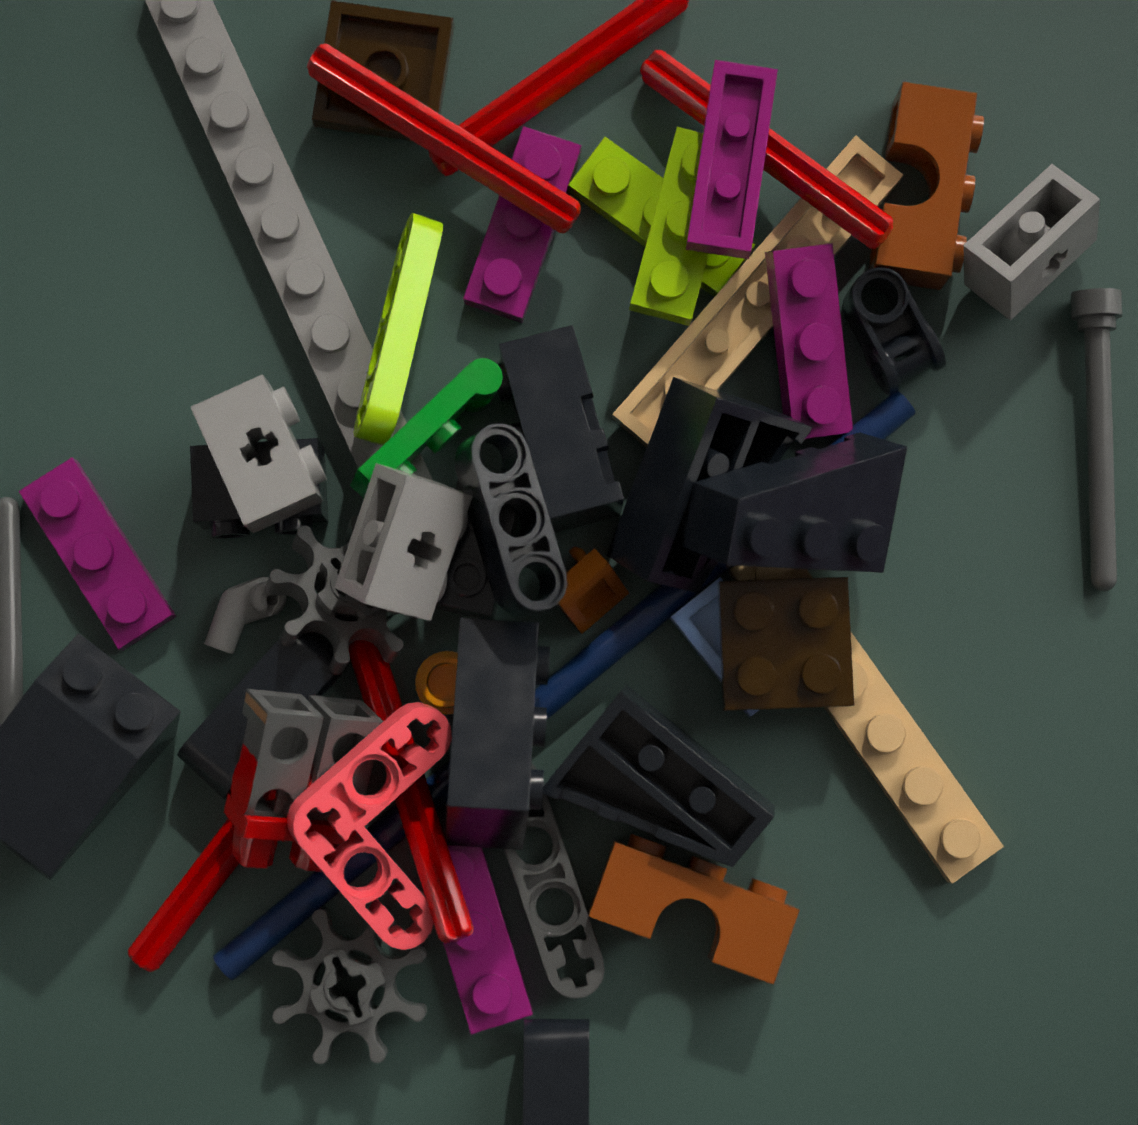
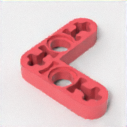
(356, 810)

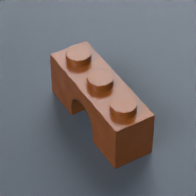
(934, 134)
(749, 922)

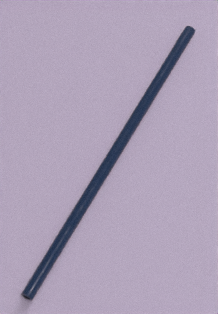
(561, 688)

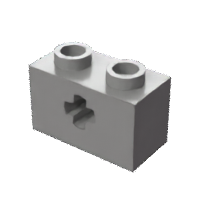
(1031, 241)
(232, 427)
(403, 542)

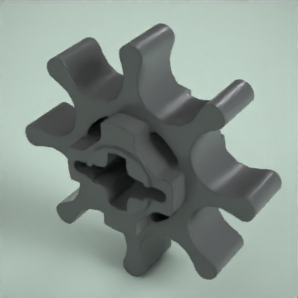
(327, 612)
(322, 996)

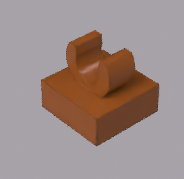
(590, 589)

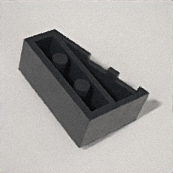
(662, 781)

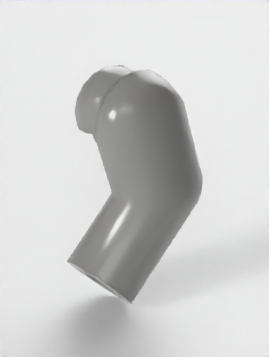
(238, 607)

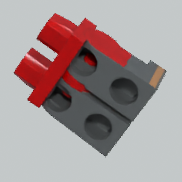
(282, 754)

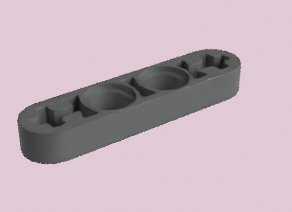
(556, 873)

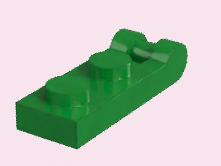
(435, 421)

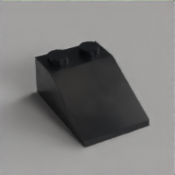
(75, 752)

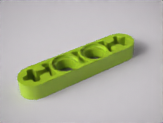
(398, 330)

